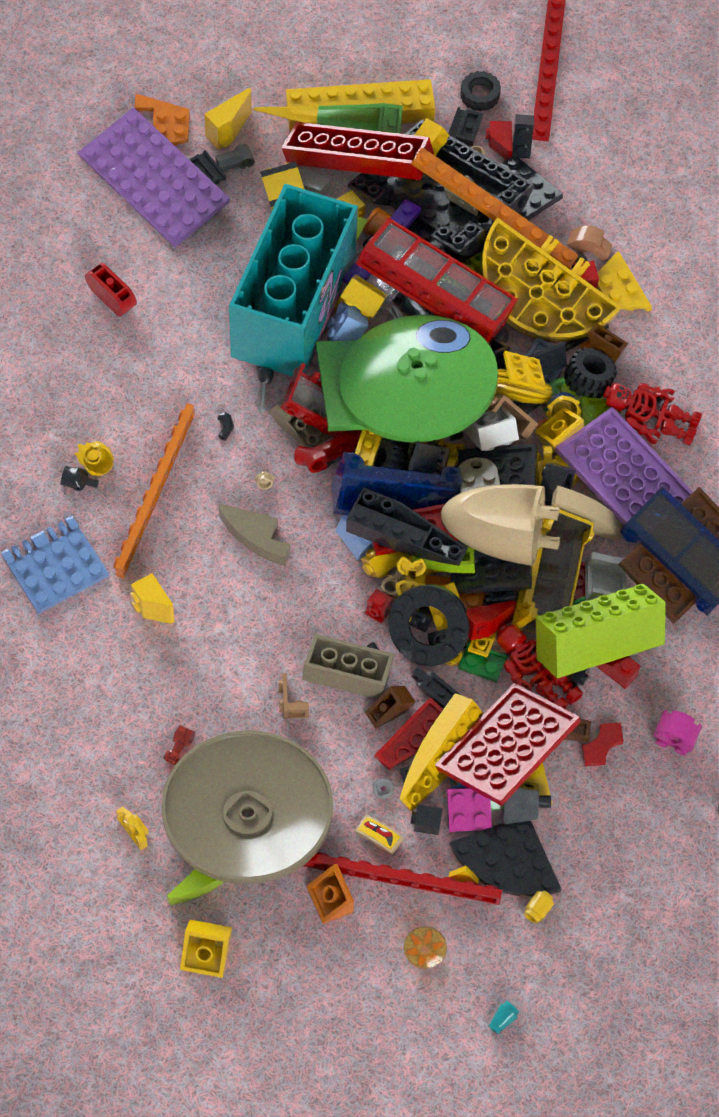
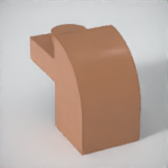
(591, 239)

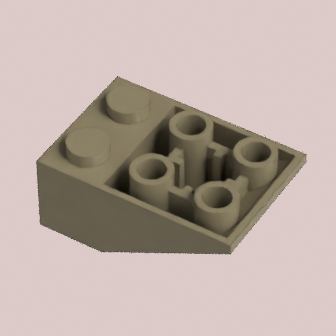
(304, 434)

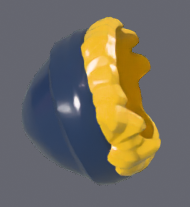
(562, 400)

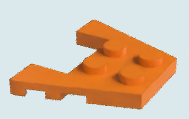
(168, 118)

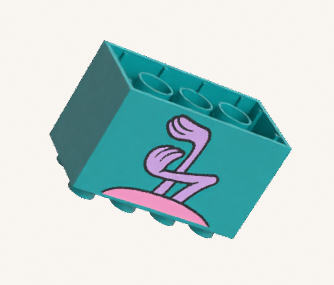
(293, 280)

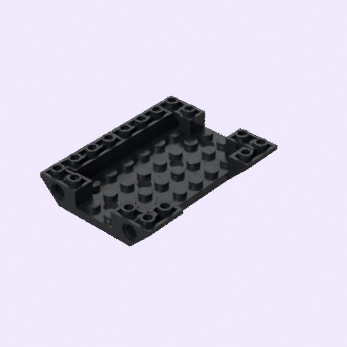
(451, 225)

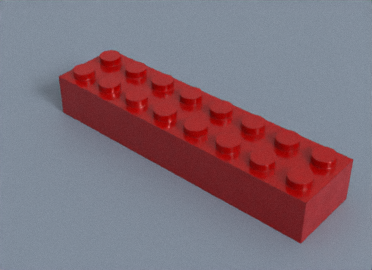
(355, 150)

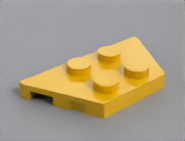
(621, 286)

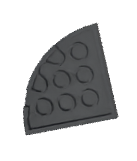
(508, 858)

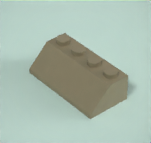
(347, 666)

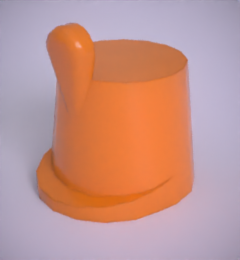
(375, 221)

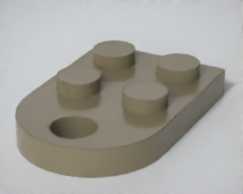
(481, 477)

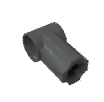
(240, 157)

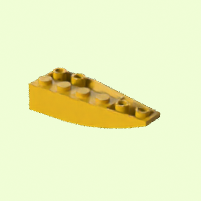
(448, 728)

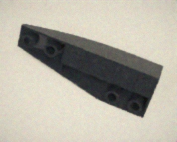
(401, 529)

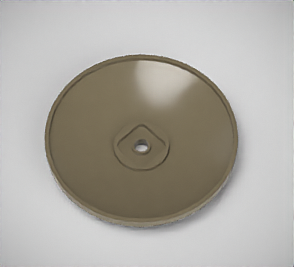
(243, 774)

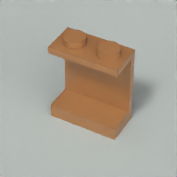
(524, 422)

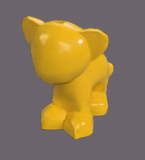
(414, 573)

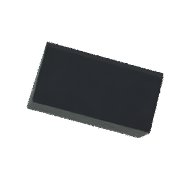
(551, 358)

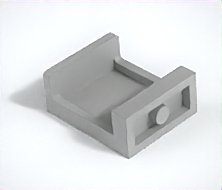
(603, 575)

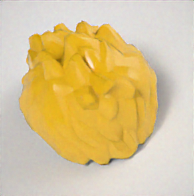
(95, 458)

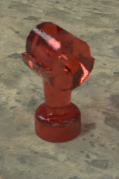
(182, 738)

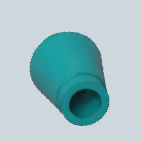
(503, 1017)

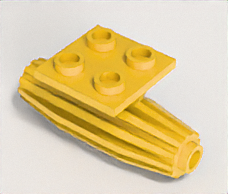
(523, 380)

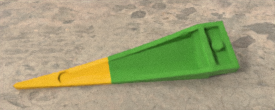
(372, 117)

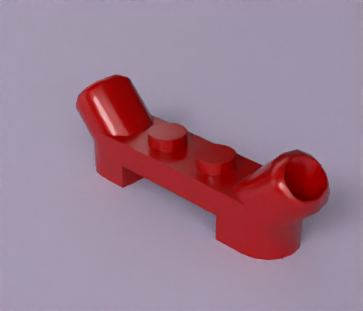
(318, 456)

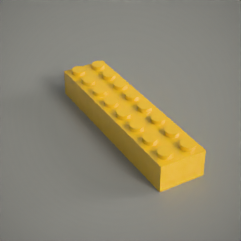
(414, 96)

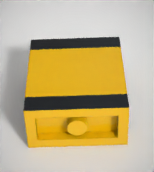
(276, 177)

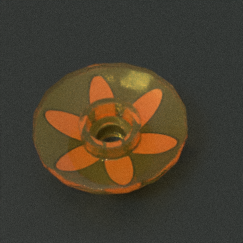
(428, 938)

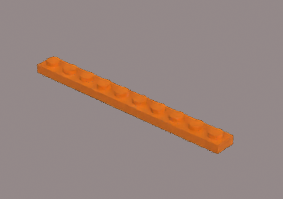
(487, 203)
(152, 495)

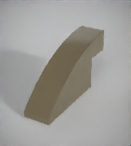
(255, 533)

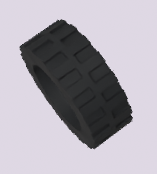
(480, 78)

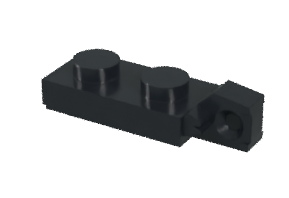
(434, 687)

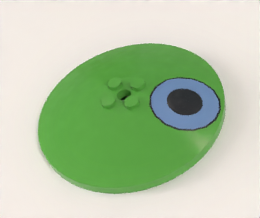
(425, 402)

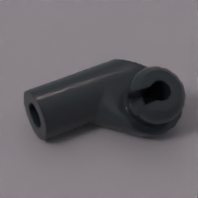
(228, 425)

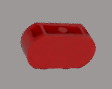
(110, 289)

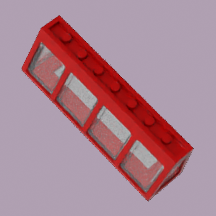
(436, 280)

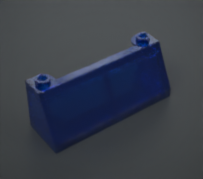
(408, 487)

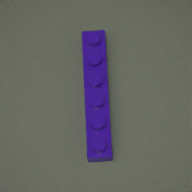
(404, 216)

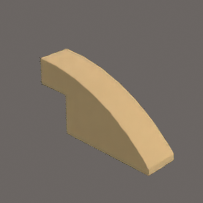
(578, 504)

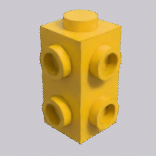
(380, 565)

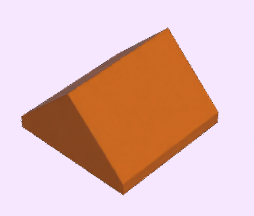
(331, 895)

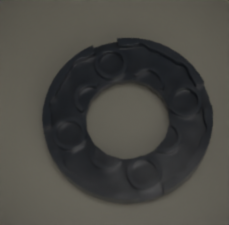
(445, 602)

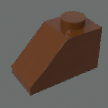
(607, 342)
(390, 705)

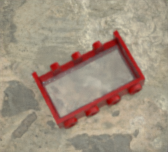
(306, 401)

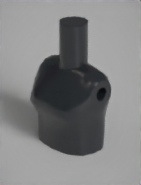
(77, 478)

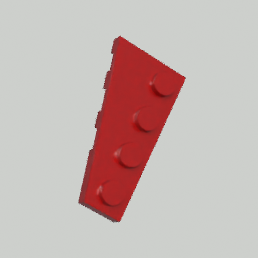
(409, 737)

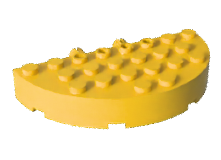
(551, 298)

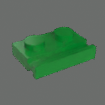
(483, 667)

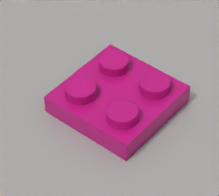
(467, 810)

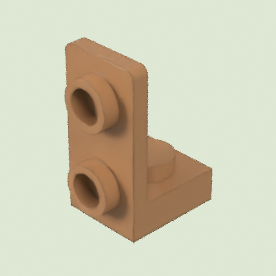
(297, 708)

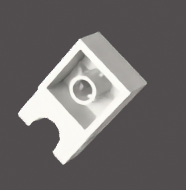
(493, 429)

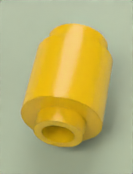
(538, 906)

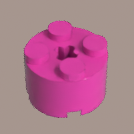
(677, 731)

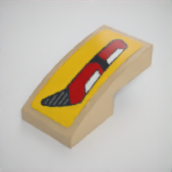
(380, 834)

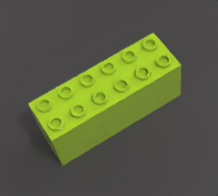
(600, 630)

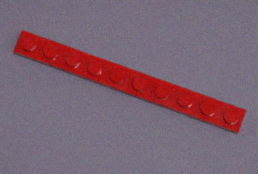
(548, 70)
(407, 878)

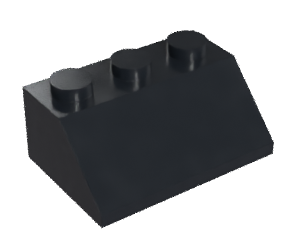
(426, 457)

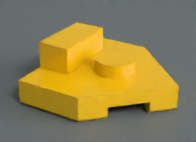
(133, 826)

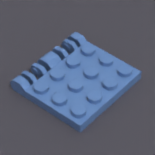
(55, 567)

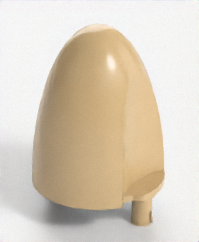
(502, 521)

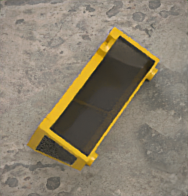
(554, 570)

